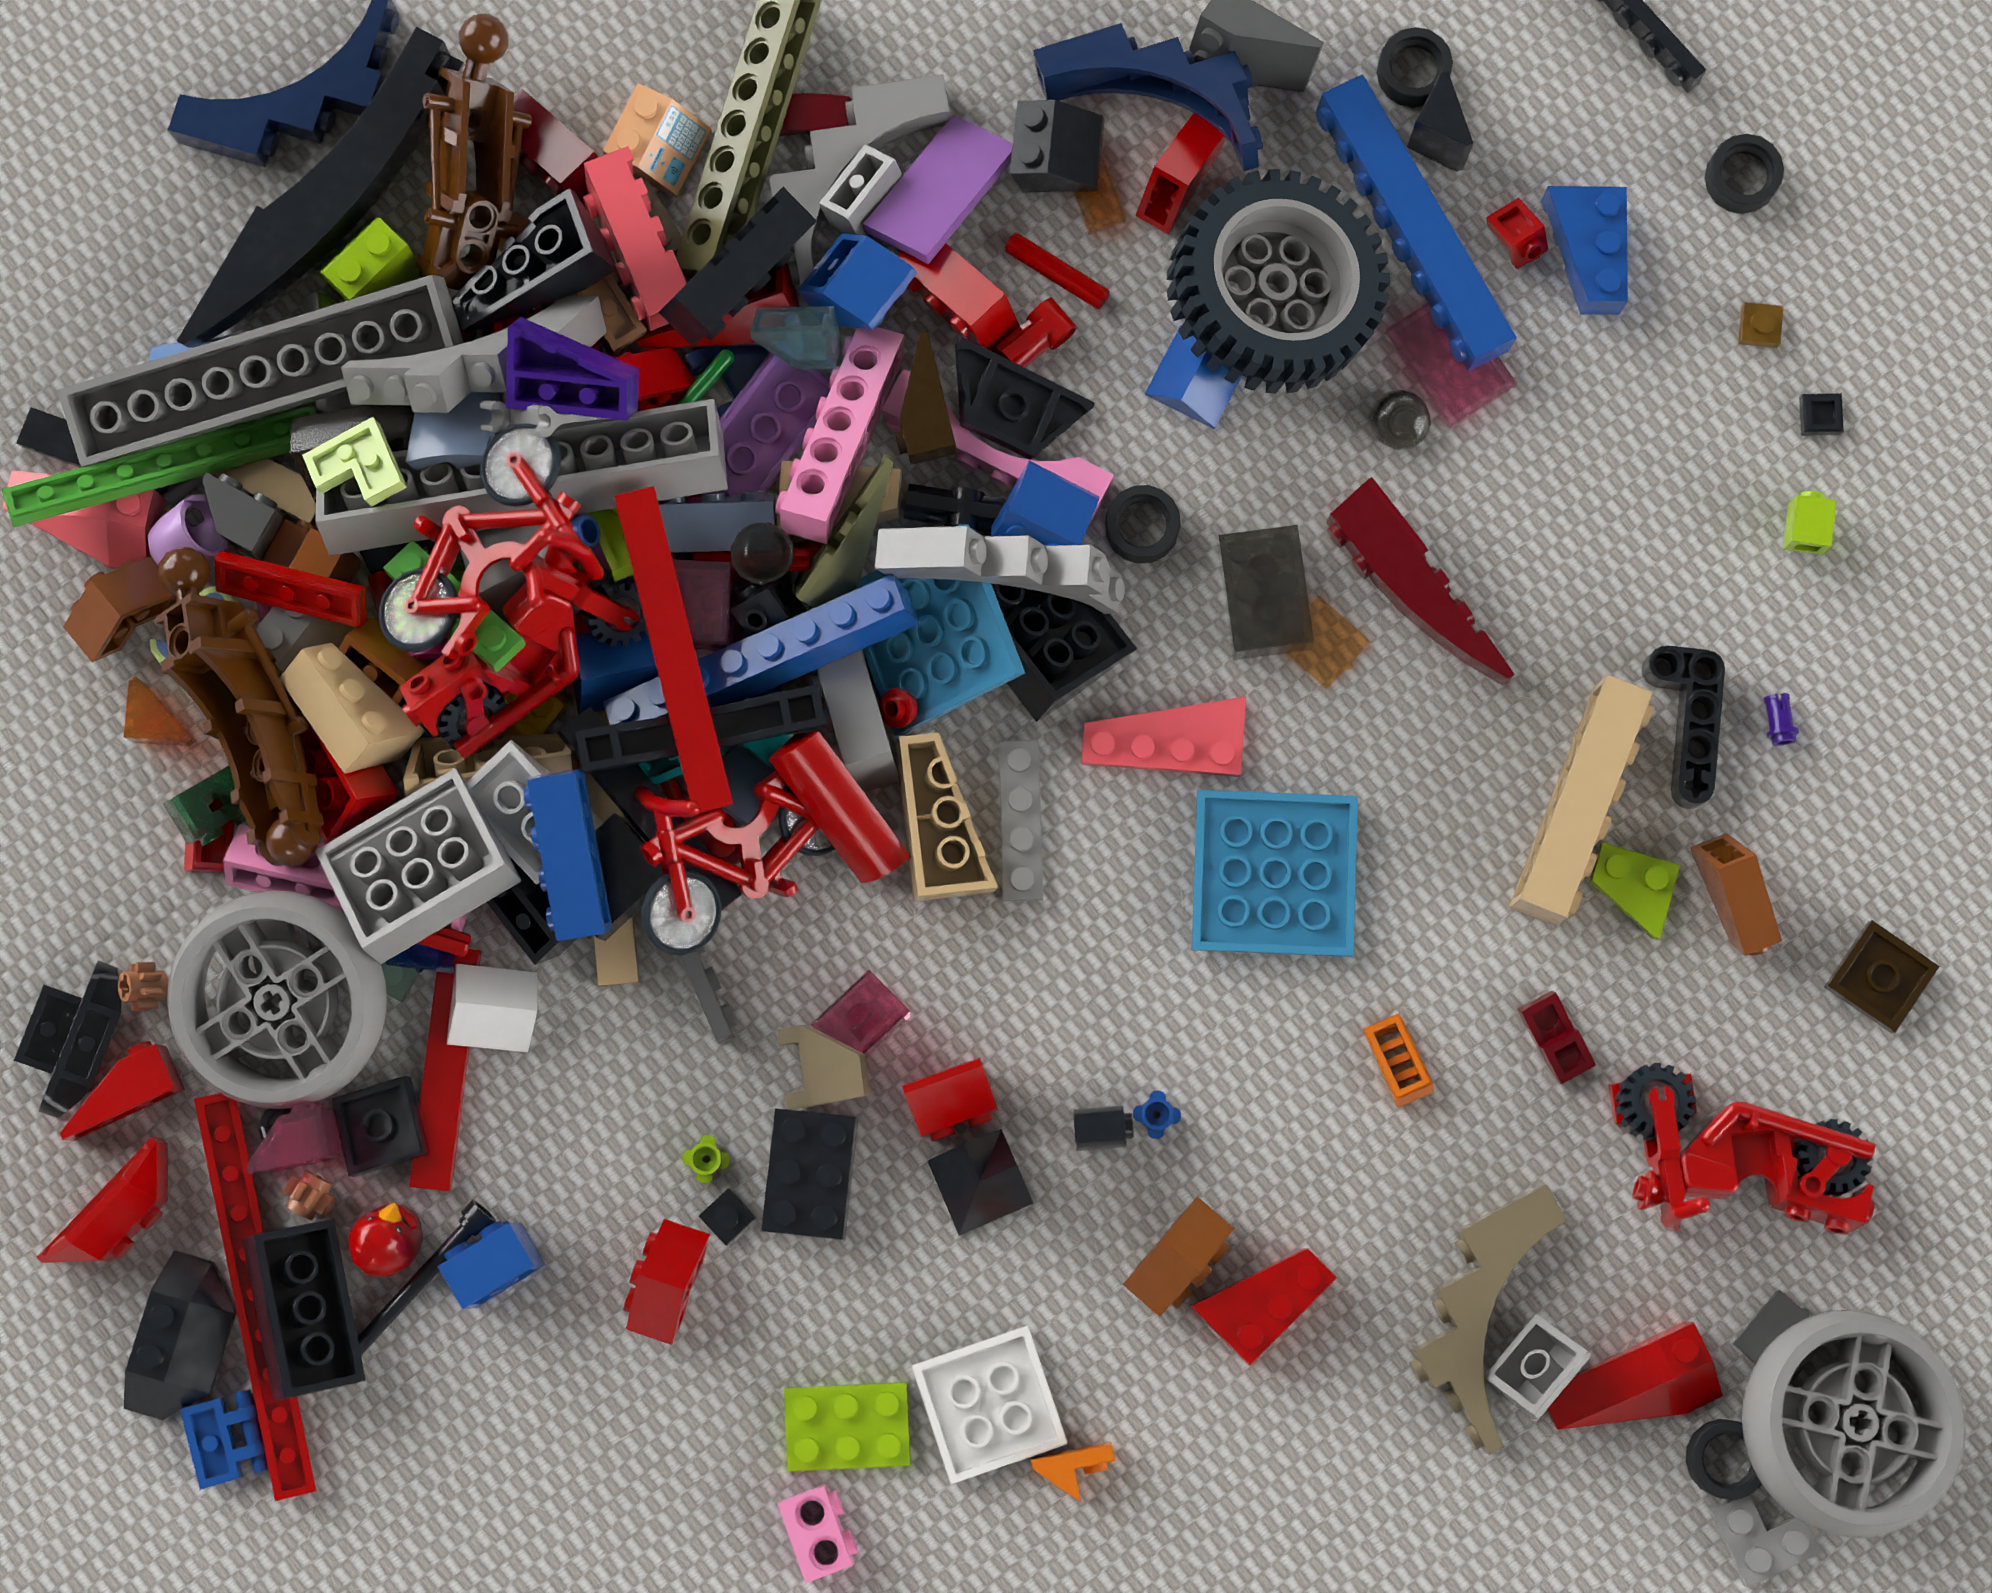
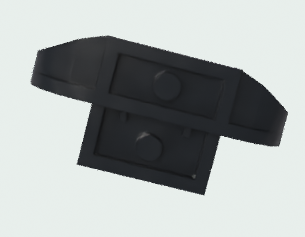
(71, 1037)

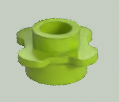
(694, 1158)

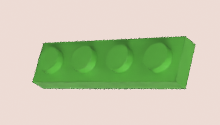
(495, 639)

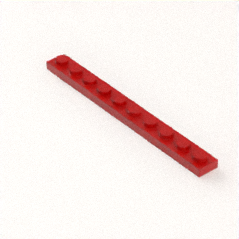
(238, 1219)

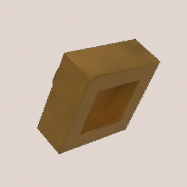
(1760, 325)

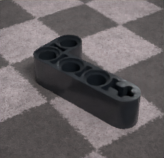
(1688, 726)

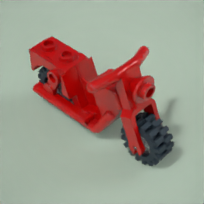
(467, 696)
(1741, 1144)

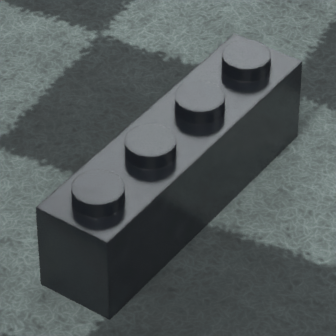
(524, 916)

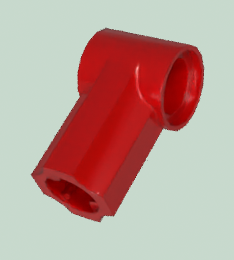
(1044, 329)

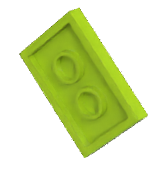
(847, 1426)

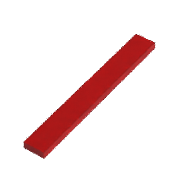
(673, 648)

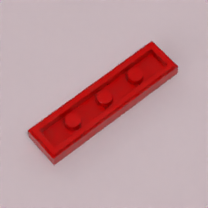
(290, 589)

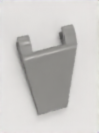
(542, 416)

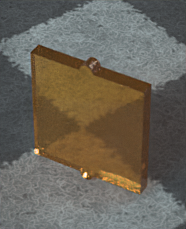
(1334, 645)

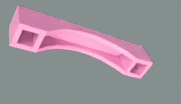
(1004, 468)

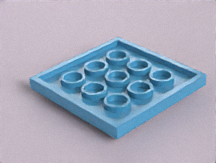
(952, 653)
(1274, 873)

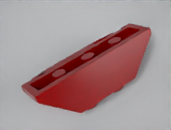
(117, 1211)

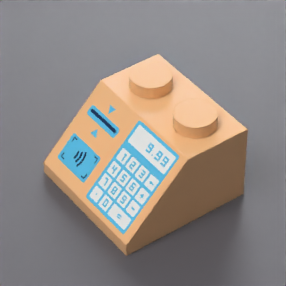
(661, 138)

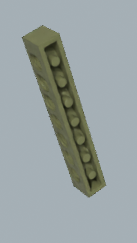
(747, 128)

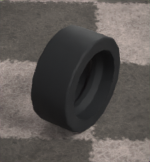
(1407, 38)
(1758, 148)
(1148, 494)
(1696, 1468)

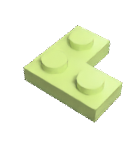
(361, 454)

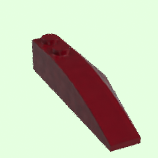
(1396, 563)

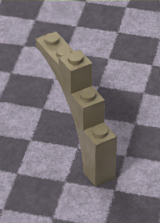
(1456, 1356)

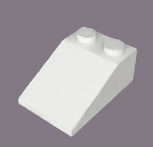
(500, 795)

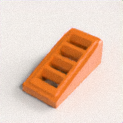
(1414, 1091)

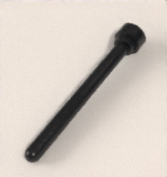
(473, 1221)

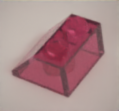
(298, 1140)

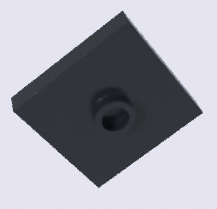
(379, 1126)

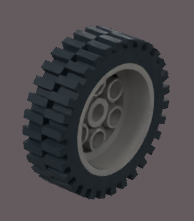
(1329, 254)

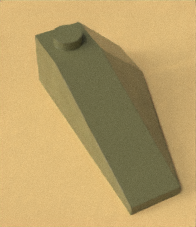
(841, 561)

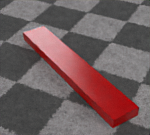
(442, 1089)

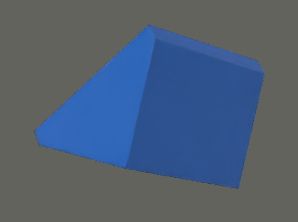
(1189, 385)
(610, 670)

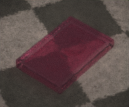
(1444, 379)

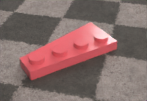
(1180, 739)

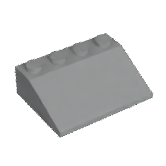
(417, 867)

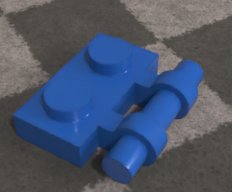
(213, 1442)

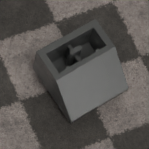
(241, 519)

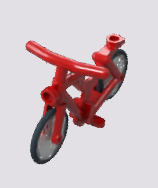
(515, 471)
(683, 905)

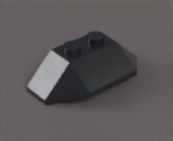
(179, 1338)

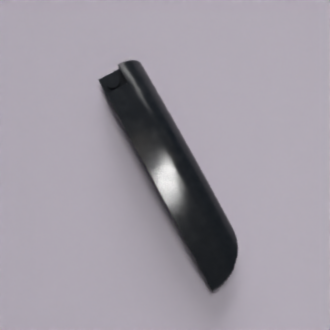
(330, 199)

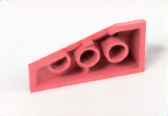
(106, 531)

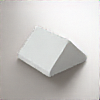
(492, 1008)

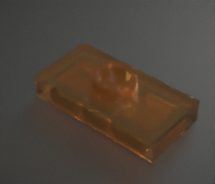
(1100, 207)

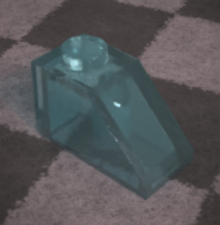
(799, 335)

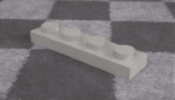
(1021, 820)

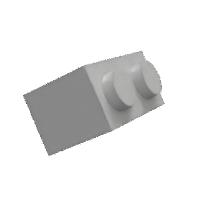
(859, 190)

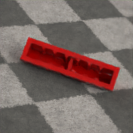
(839, 806)

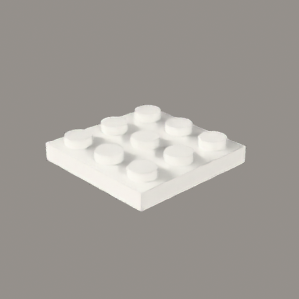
(989, 1404)

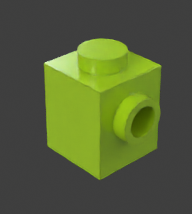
(1809, 523)

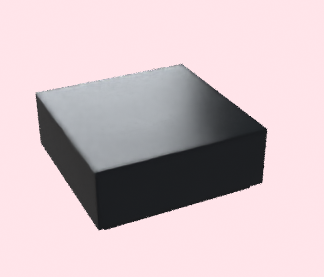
(1821, 414)

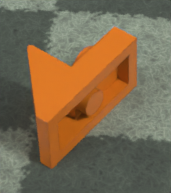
(1061, 1466)

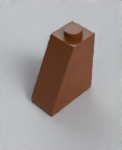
(1738, 893)

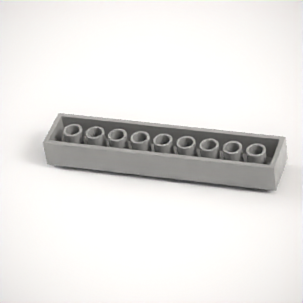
(254, 371)
(662, 447)

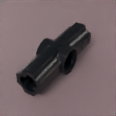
(952, 507)

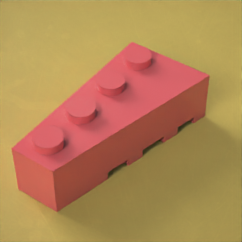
(633, 234)

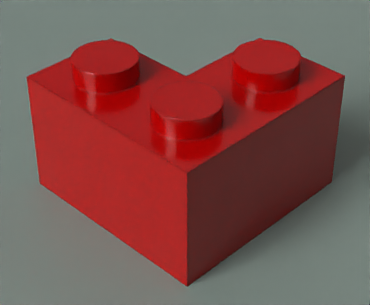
(665, 1280)

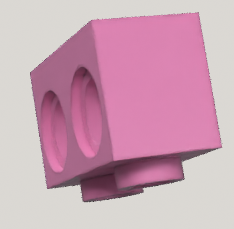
(806, 1535)

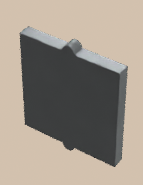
(1770, 1322)

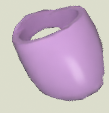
(174, 532)

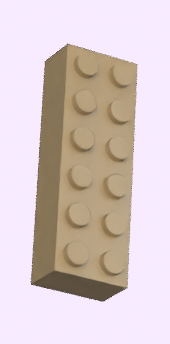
(1581, 801)

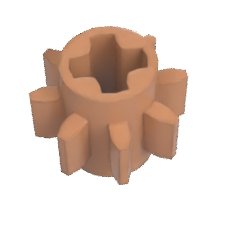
(143, 986)
(309, 1195)

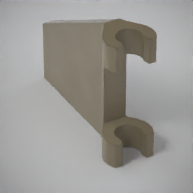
(828, 1068)

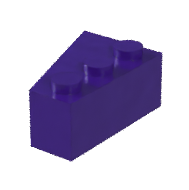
(566, 375)

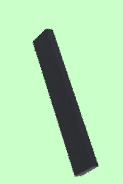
(621, 786)

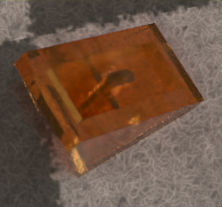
(150, 720)

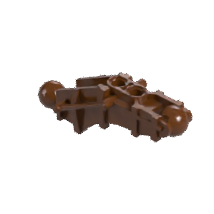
(496, 160)
(239, 691)

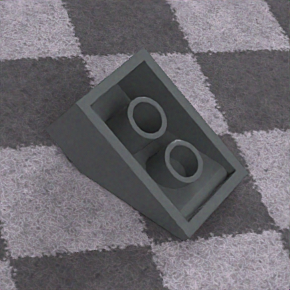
(1271, 47)

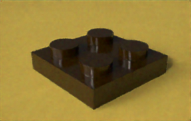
(1881, 976)

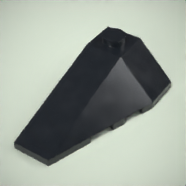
(546, 262)

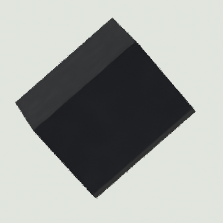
(1442, 128)

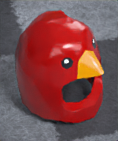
(383, 1242)

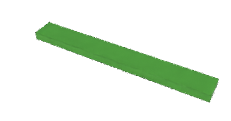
(151, 468)

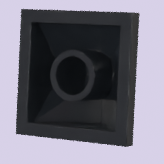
(980, 1181)

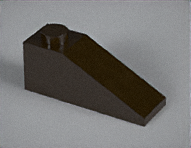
(924, 414)

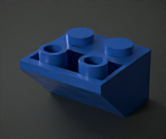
(858, 281)

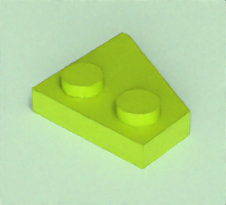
(1636, 884)

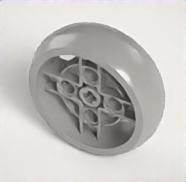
(236, 937)
(1866, 1348)

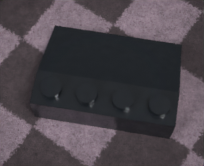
(1059, 645)

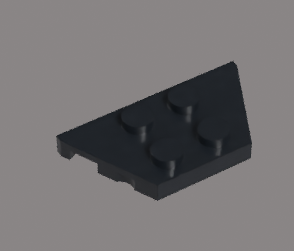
(1011, 401)

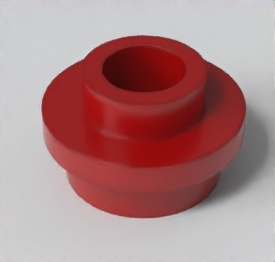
(906, 706)

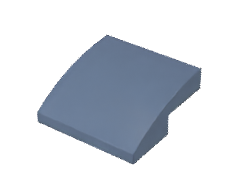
(452, 435)

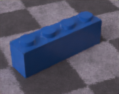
(568, 854)

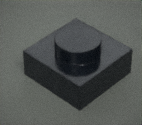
(727, 1216)

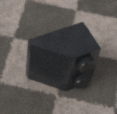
(1056, 147)

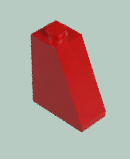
(1180, 173)

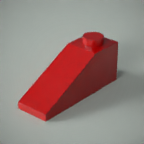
(129, 1087)

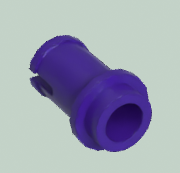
(1780, 720)

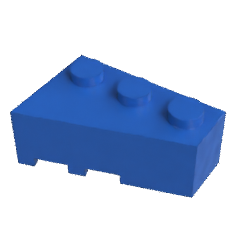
(1593, 242)

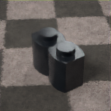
(1102, 1127)

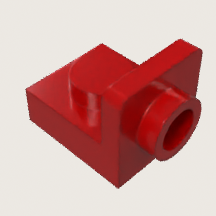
(1519, 232)

